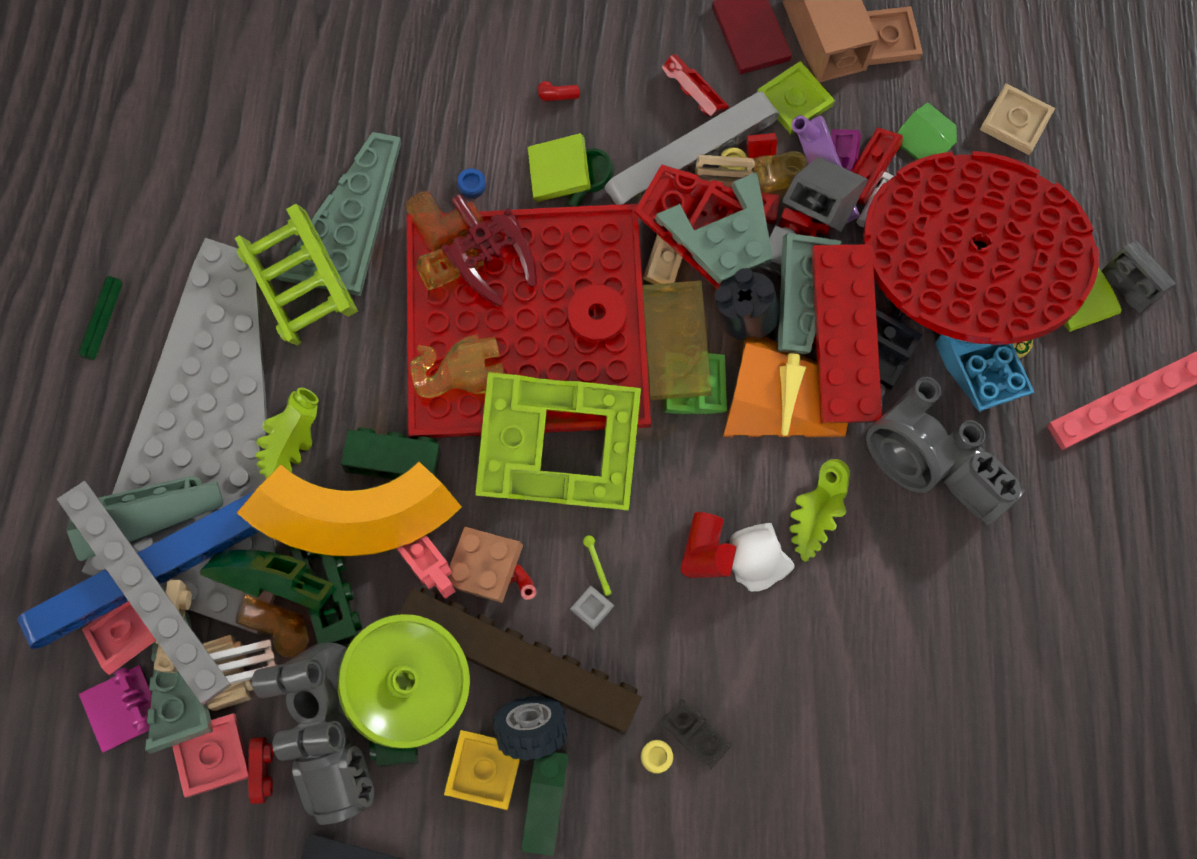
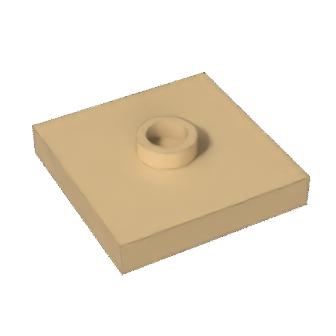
(1017, 119)

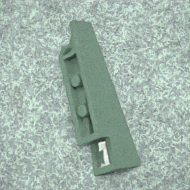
(152, 509)

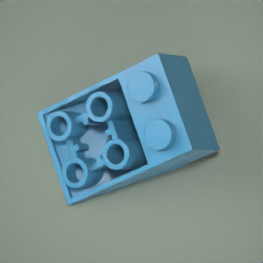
(985, 371)

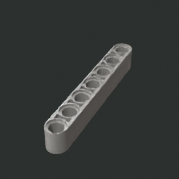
(708, 139)

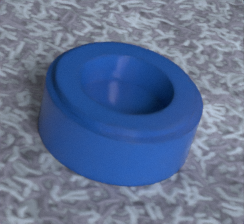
(471, 183)

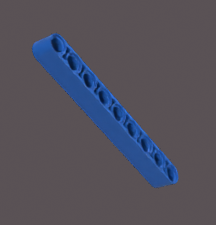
(164, 560)

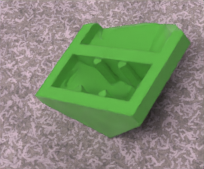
(927, 133)

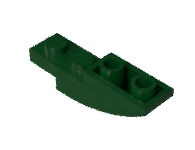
(262, 570)

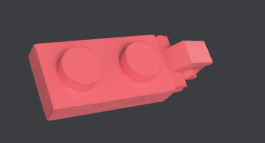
(428, 565)

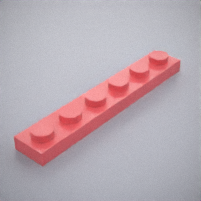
(1125, 402)

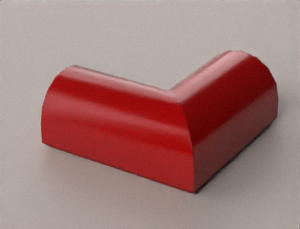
(702, 552)

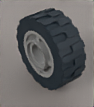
(530, 727)

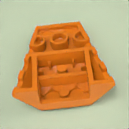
(758, 396)

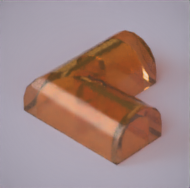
(433, 224)
(285, 626)

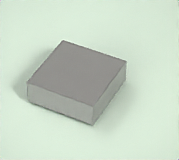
(592, 607)

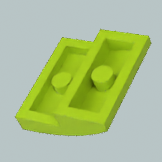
(1098, 306)

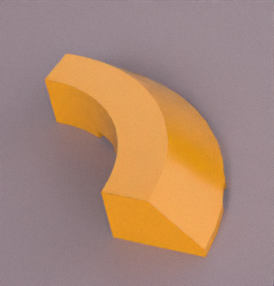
(349, 521)

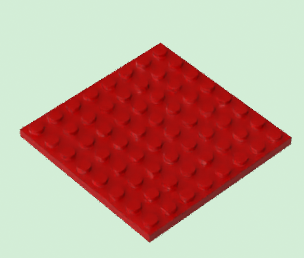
(532, 326)

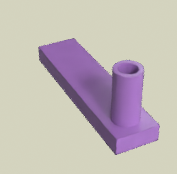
(818, 143)

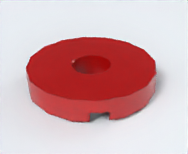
(597, 297)

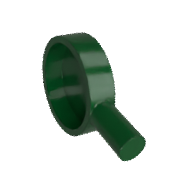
(600, 172)

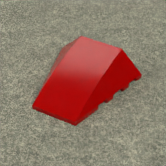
(700, 200)

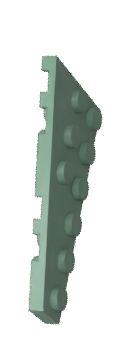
(353, 214)

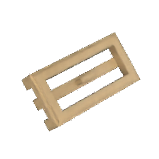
(748, 163)

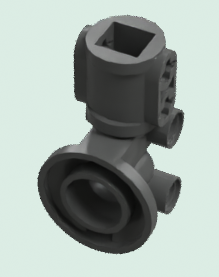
(919, 453)
(325, 766)

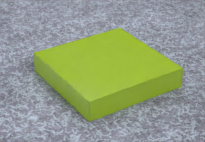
(797, 94)
(558, 167)

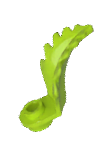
(287, 433)
(820, 508)

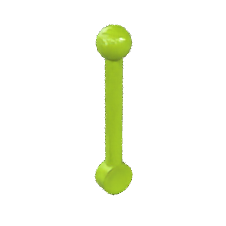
(589, 542)

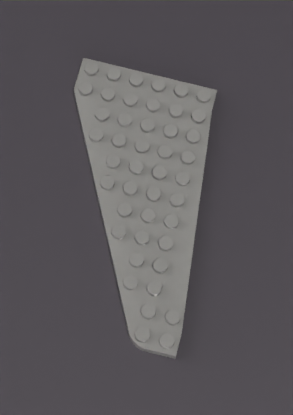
(205, 412)

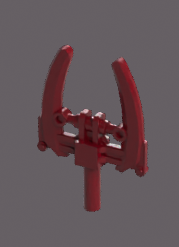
(481, 237)

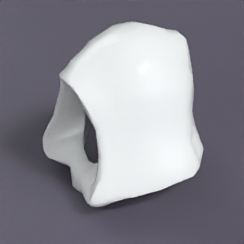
(759, 557)

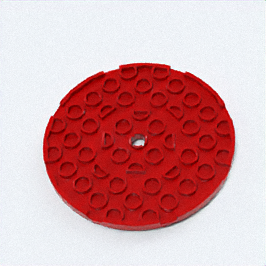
(1012, 291)

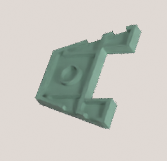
(730, 242)

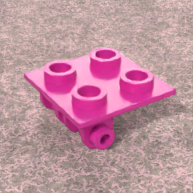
(118, 707)

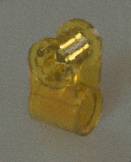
(773, 170)

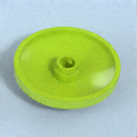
(403, 681)

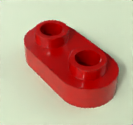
(259, 783)

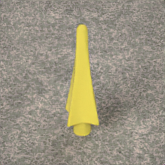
(791, 378)

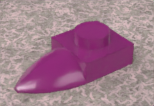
(847, 146)

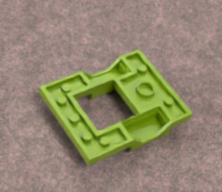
(515, 436)

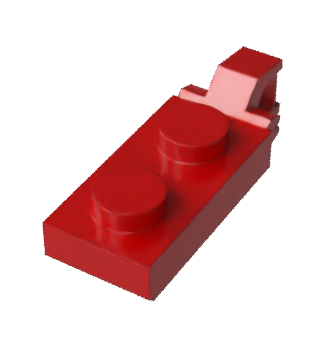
(695, 86)

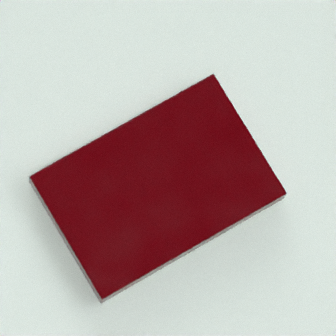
(751, 33)

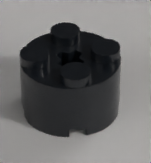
(747, 305)

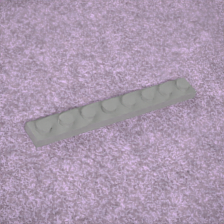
(144, 593)

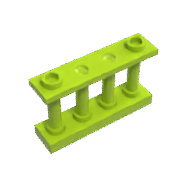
(325, 274)

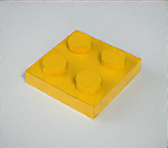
(481, 772)

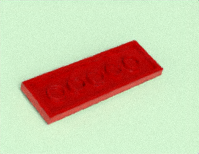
(846, 333)

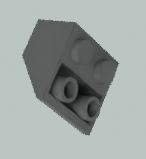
(825, 192)
(1137, 276)

